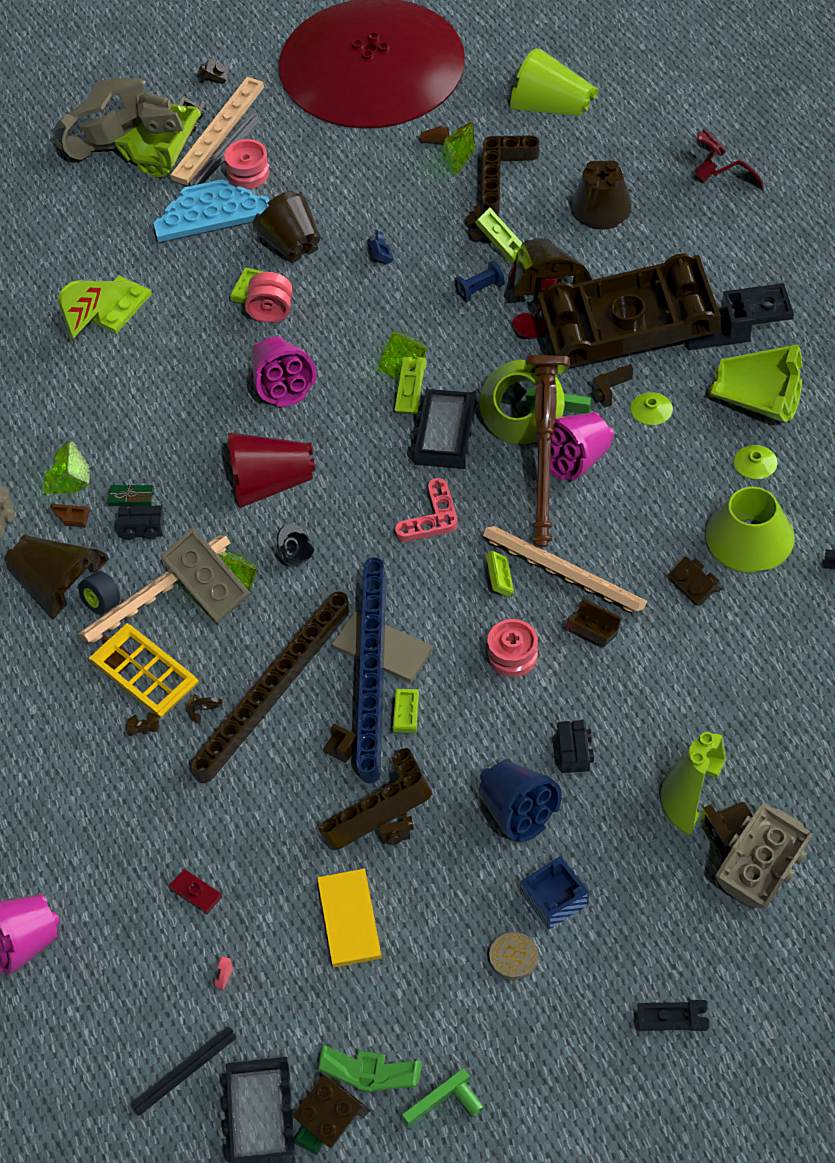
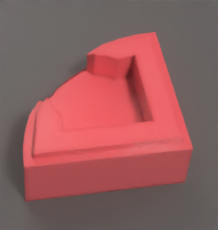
(226, 969)

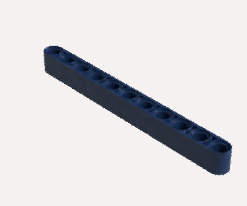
(371, 677)

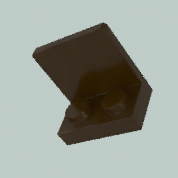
(725, 824)
(329, 1110)

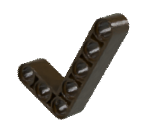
(503, 149)
(381, 806)

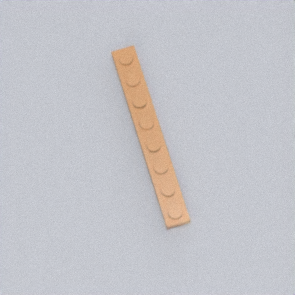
(217, 131)
(571, 572)
(144, 596)

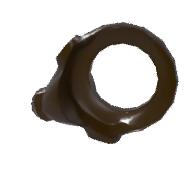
(201, 704)

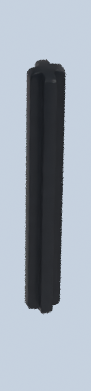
(183, 1071)

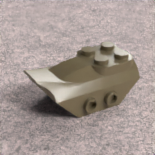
(763, 856)

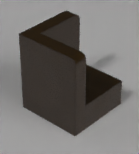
(341, 744)

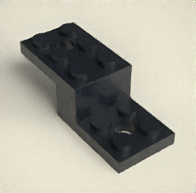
(743, 309)

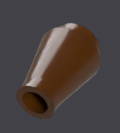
(436, 135)

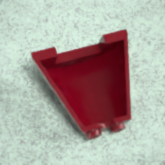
(267, 466)

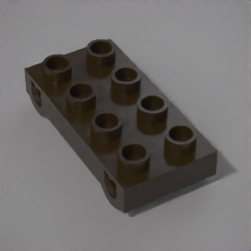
(630, 311)

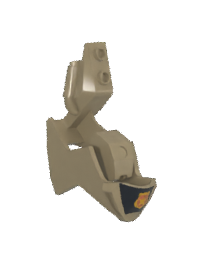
(102, 132)

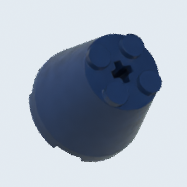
(519, 799)

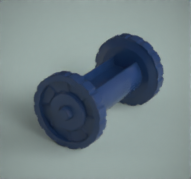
(492, 275)

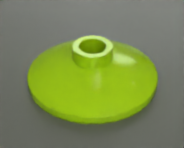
(651, 414)
(755, 468)

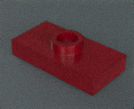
(195, 891)

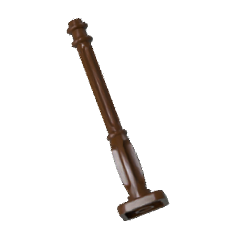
(546, 369)

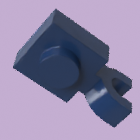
(379, 249)

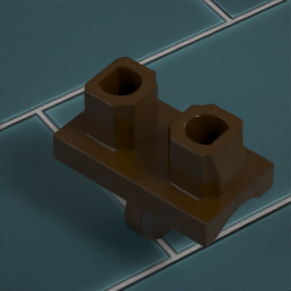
(476, 233)

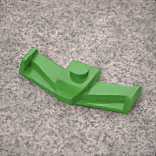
(368, 1070)

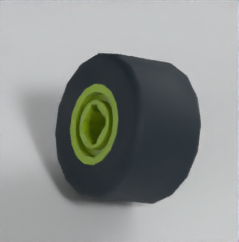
(99, 592)

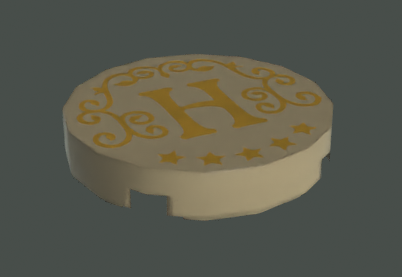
(513, 956)

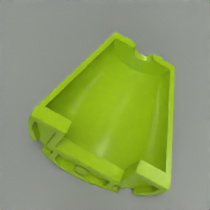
(550, 87)
(158, 152)
(762, 382)
(685, 780)

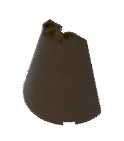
(544, 259)
(50, 568)

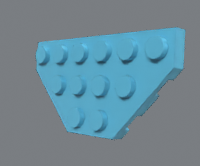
(208, 208)

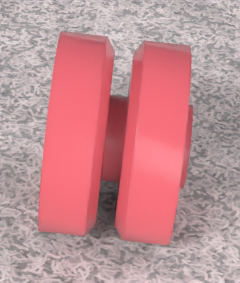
(247, 163)
(268, 297)
(512, 647)

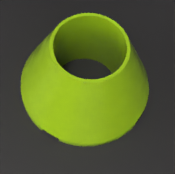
(509, 429)
(746, 545)

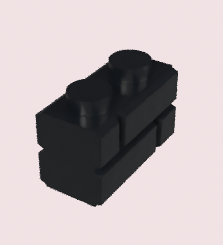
(140, 521)
(573, 746)

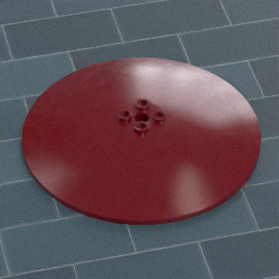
(343, 82)

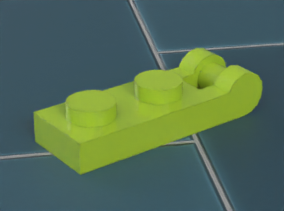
(499, 234)
(410, 385)

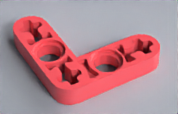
(440, 515)

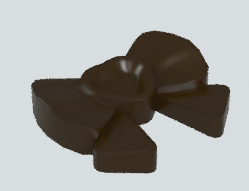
(134, 726)

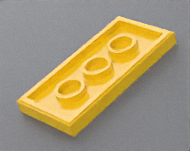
(349, 918)

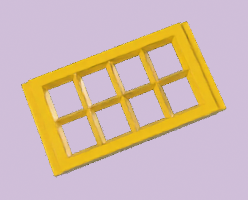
(174, 695)

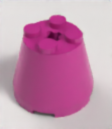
(282, 371)
(578, 444)
(25, 930)

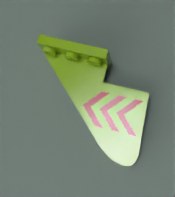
(101, 302)

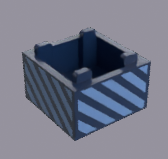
(554, 892)

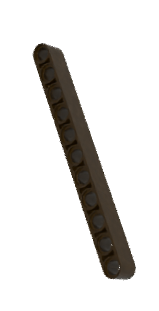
(269, 695)

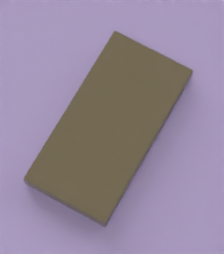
(205, 575)
(402, 652)

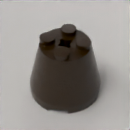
(602, 196)
(288, 225)

